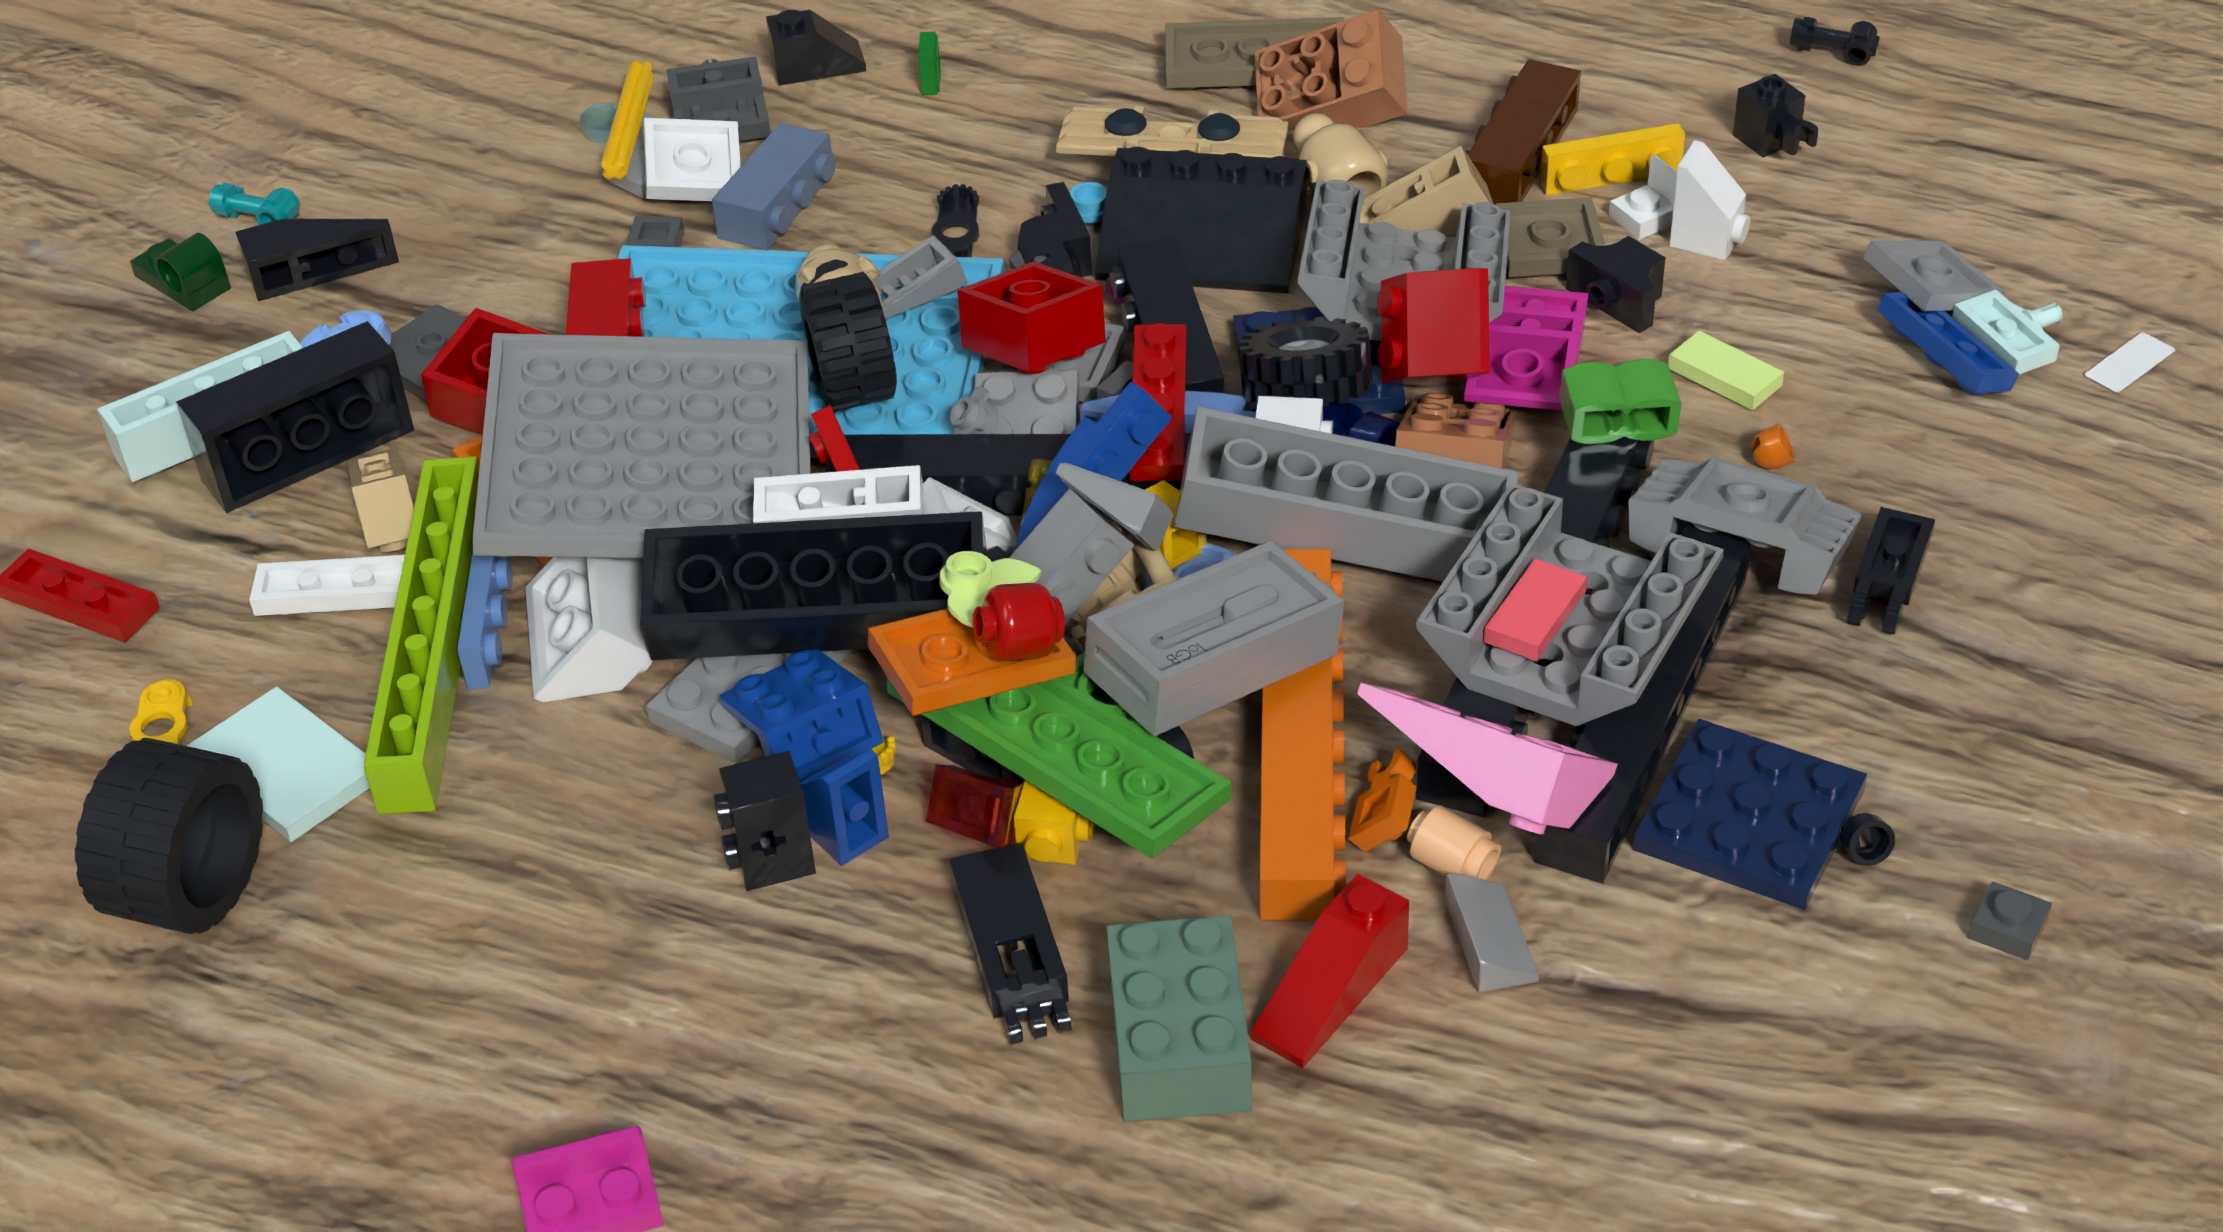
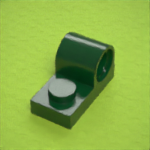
(184, 271)

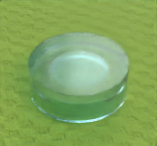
(597, 122)

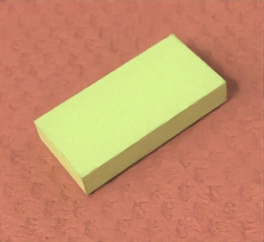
(1726, 370)

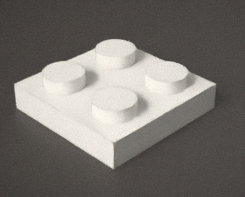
(689, 157)

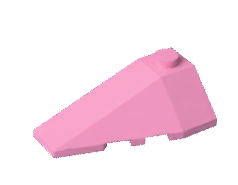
(1515, 773)

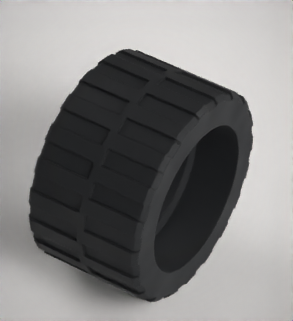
(169, 835)

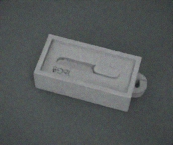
(1212, 637)

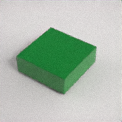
(929, 63)

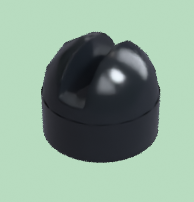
(1876, 833)

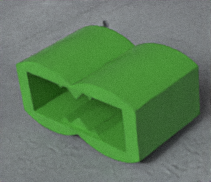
(1619, 401)

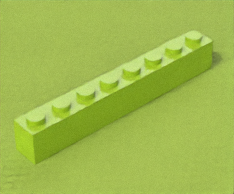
(421, 653)

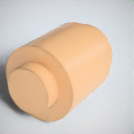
(1452, 844)

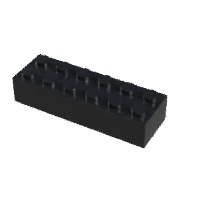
(794, 582)

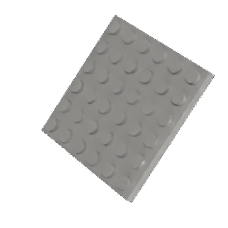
(631, 436)

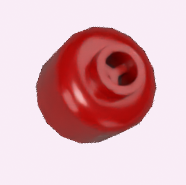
(1019, 621)

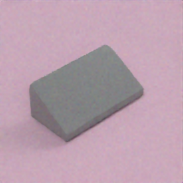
(1489, 933)

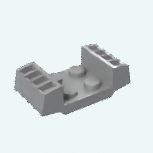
(1749, 504)

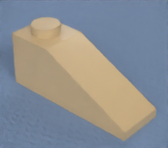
(1429, 195)
(382, 499)

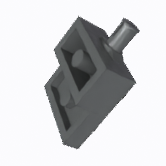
(721, 93)

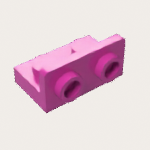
(589, 1185)

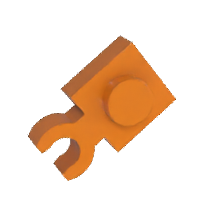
(1386, 808)

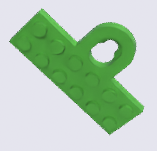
(1090, 758)

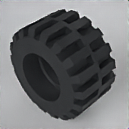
(848, 341)

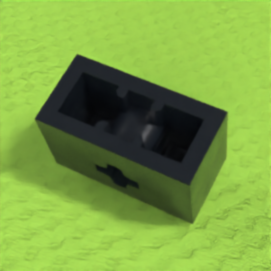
(766, 821)

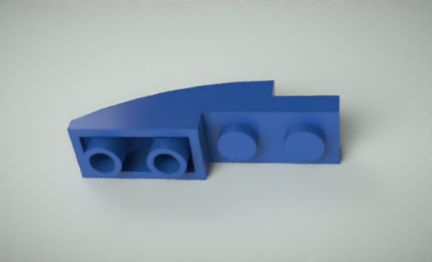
(1101, 447)

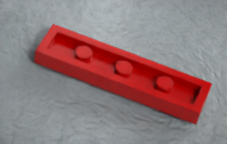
(1161, 372)

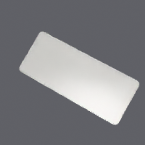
(2129, 362)

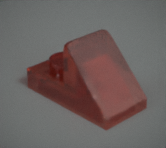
(974, 804)

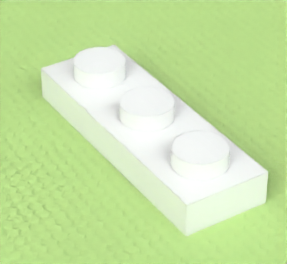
(326, 585)

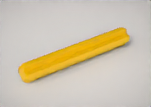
(627, 120)

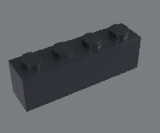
(1159, 290)

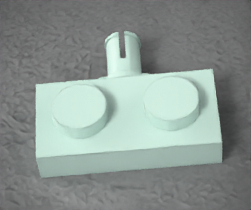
(2010, 329)

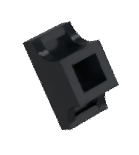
(1619, 279)

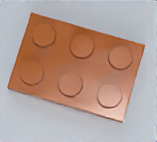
(941, 663)

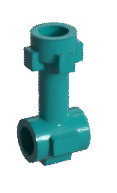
(232, 202)

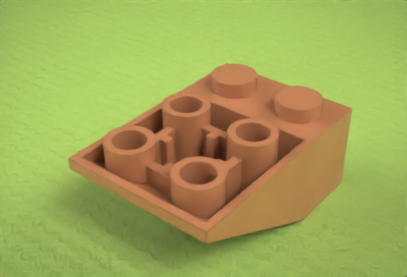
(1338, 71)
(1458, 430)

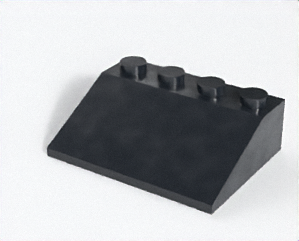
(1229, 212)

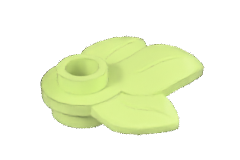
(972, 574)

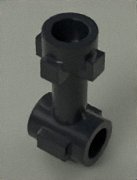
(1857, 44)

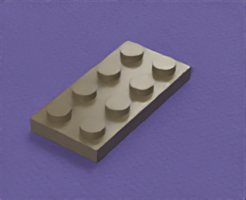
(1225, 50)

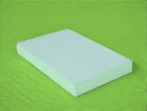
(296, 757)

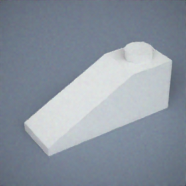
(840, 495)

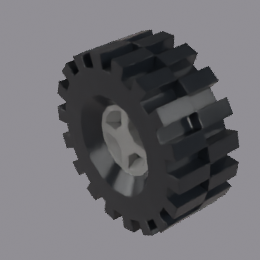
(1306, 360)

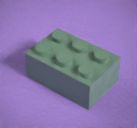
(1179, 1018)

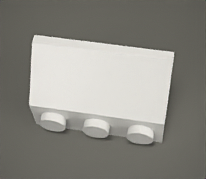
(585, 626)

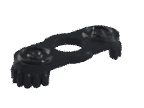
(957, 209)

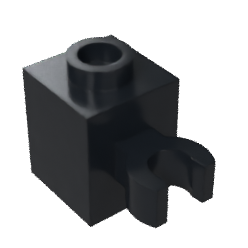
(1772, 117)

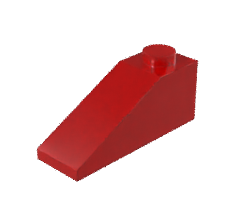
(1335, 969)

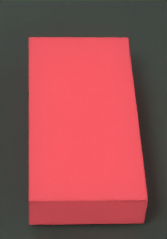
(1535, 609)

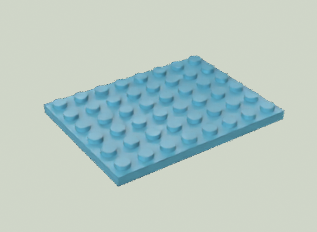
(755, 298)

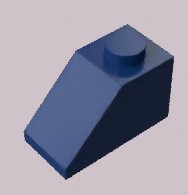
(847, 806)

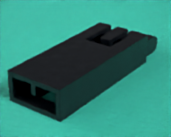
(1005, 907)

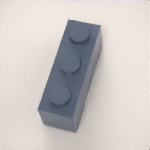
(773, 186)

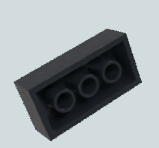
(296, 416)

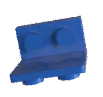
(807, 709)

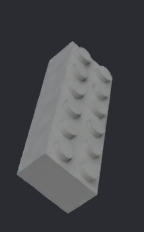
(1333, 493)

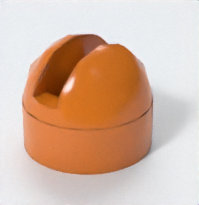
(1772, 448)

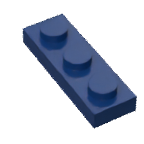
(1949, 345)

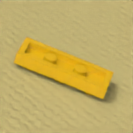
(1608, 158)

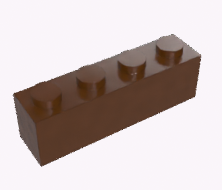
(1529, 116)

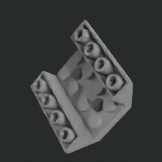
(1349, 258)
(1605, 644)

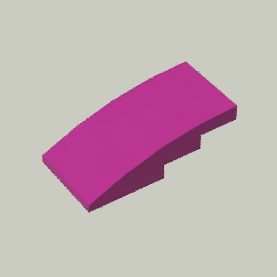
(1530, 348)

